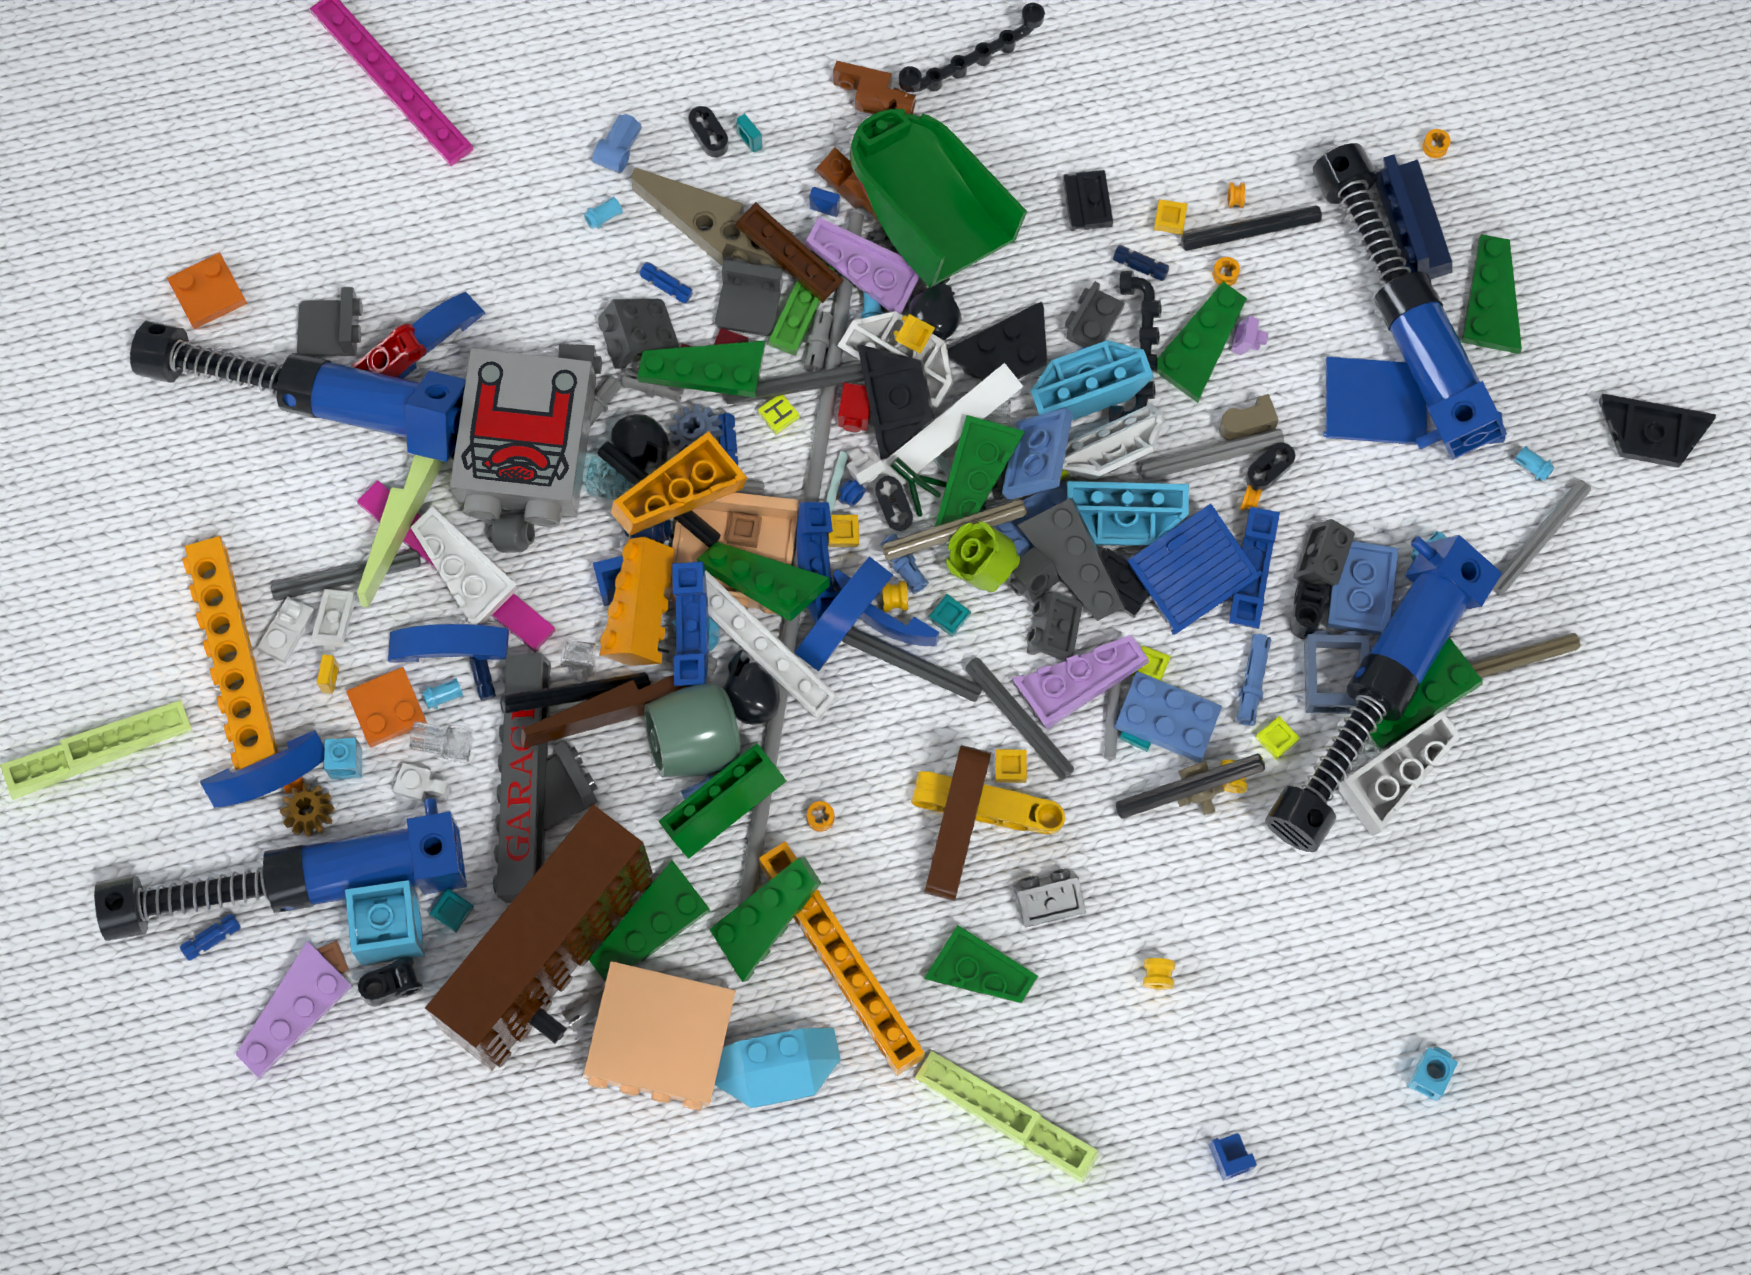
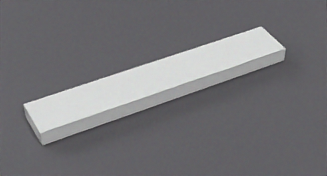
(949, 425)
(767, 650)

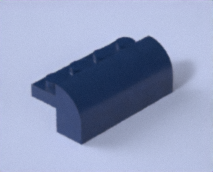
(1413, 218)

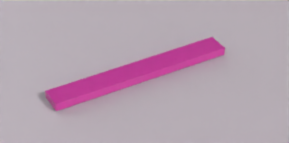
(392, 80)
(513, 614)

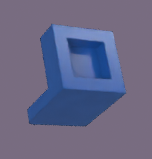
(606, 574)
(1231, 1156)

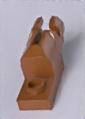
(872, 88)
(838, 173)

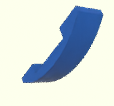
(443, 321)
(1258, 546)
(812, 549)
(843, 613)
(691, 624)
(914, 633)
(448, 641)
(266, 775)

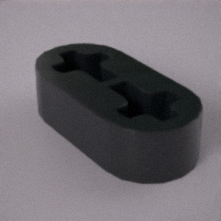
(703, 134)
(1266, 462)
(901, 500)

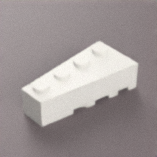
(1390, 778)

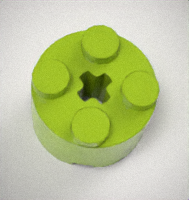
(982, 556)

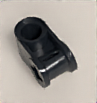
(1308, 603)
(392, 982)

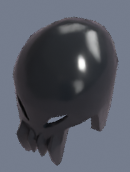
(938, 309)
(641, 439)
(751, 691)

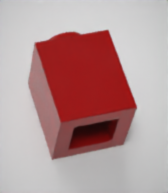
(854, 408)

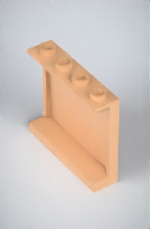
(774, 542)
(659, 1036)

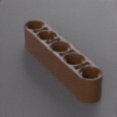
(957, 822)

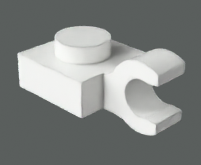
(864, 466)
(417, 782)

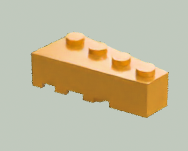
(680, 485)
(638, 604)

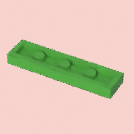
(795, 319)

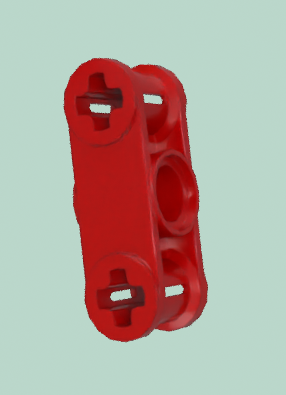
(399, 350)

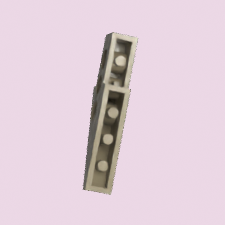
(693, 208)

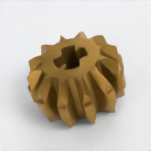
(303, 799)

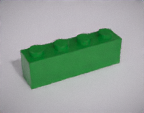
(722, 801)

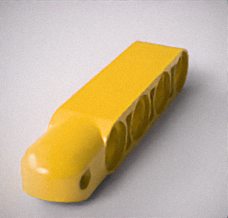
(996, 805)

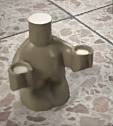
(1203, 798)

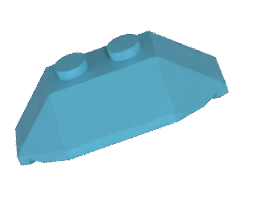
(1092, 379)
(1129, 511)
(778, 1066)

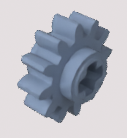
(694, 425)

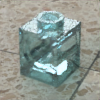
(594, 483)

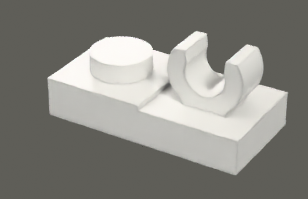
(333, 619)
(286, 630)

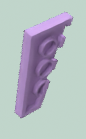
(867, 265)
(1071, 684)
(297, 1004)

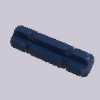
(1141, 262)
(482, 679)

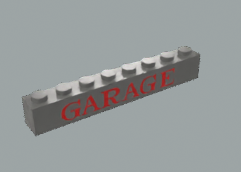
(522, 781)

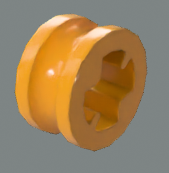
(1435, 152)
(1236, 195)
(1231, 264)
(1251, 498)
(829, 812)

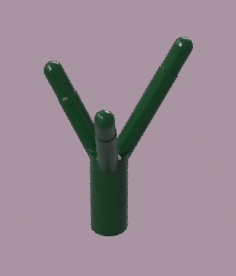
(912, 478)

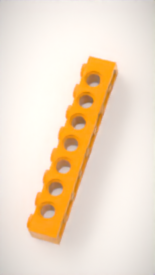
(213, 555)
(850, 972)

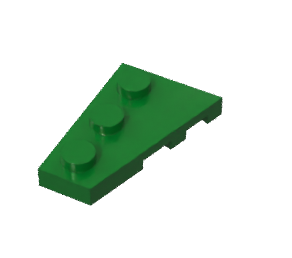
(980, 968)

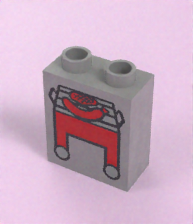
(523, 436)

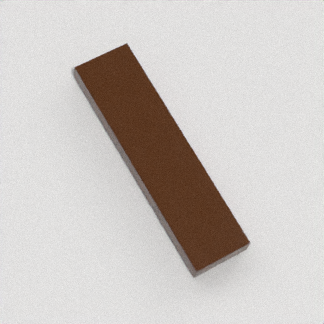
(789, 252)

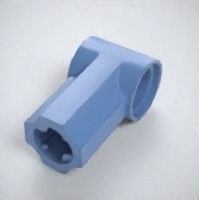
(615, 149)

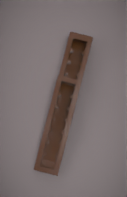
(602, 710)

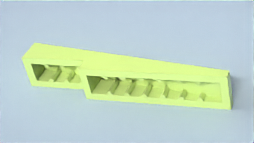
(395, 523)
(93, 749)
(1008, 1116)

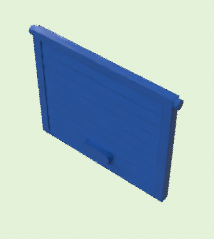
(1373, 401)
(1193, 568)

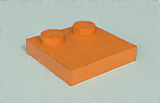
(206, 290)
(386, 707)

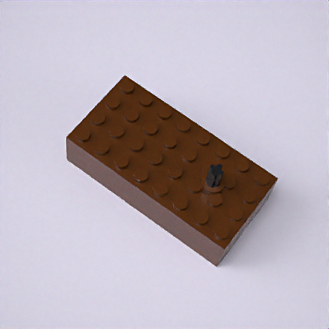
(542, 940)

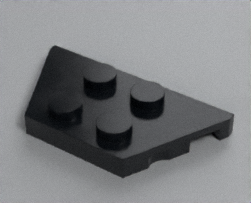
(1014, 341)
(896, 397)
(1653, 430)

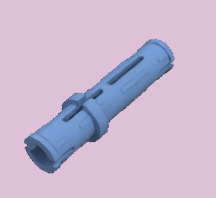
(1252, 691)

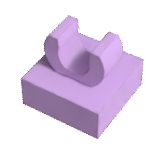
(1248, 336)

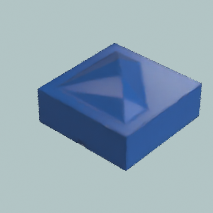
(824, 201)

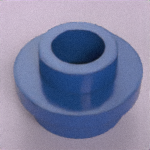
(851, 492)

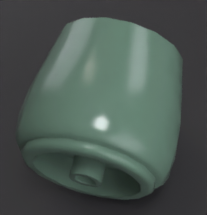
(692, 731)

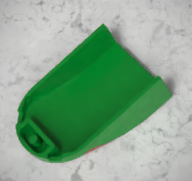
(932, 194)

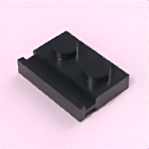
(1088, 200)
(1126, 581)

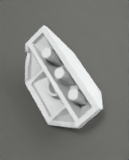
(879, 334)
(1114, 444)

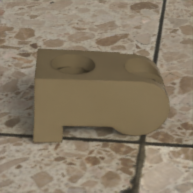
(1249, 421)

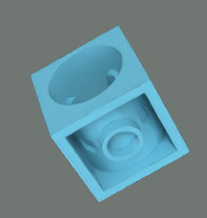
(384, 922)

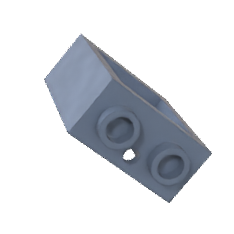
(1329, 702)

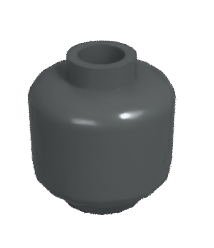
(511, 533)

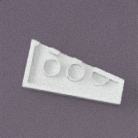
(468, 573)

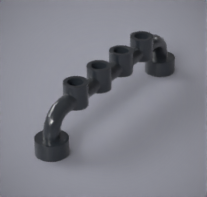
(911, 78)
(1147, 336)

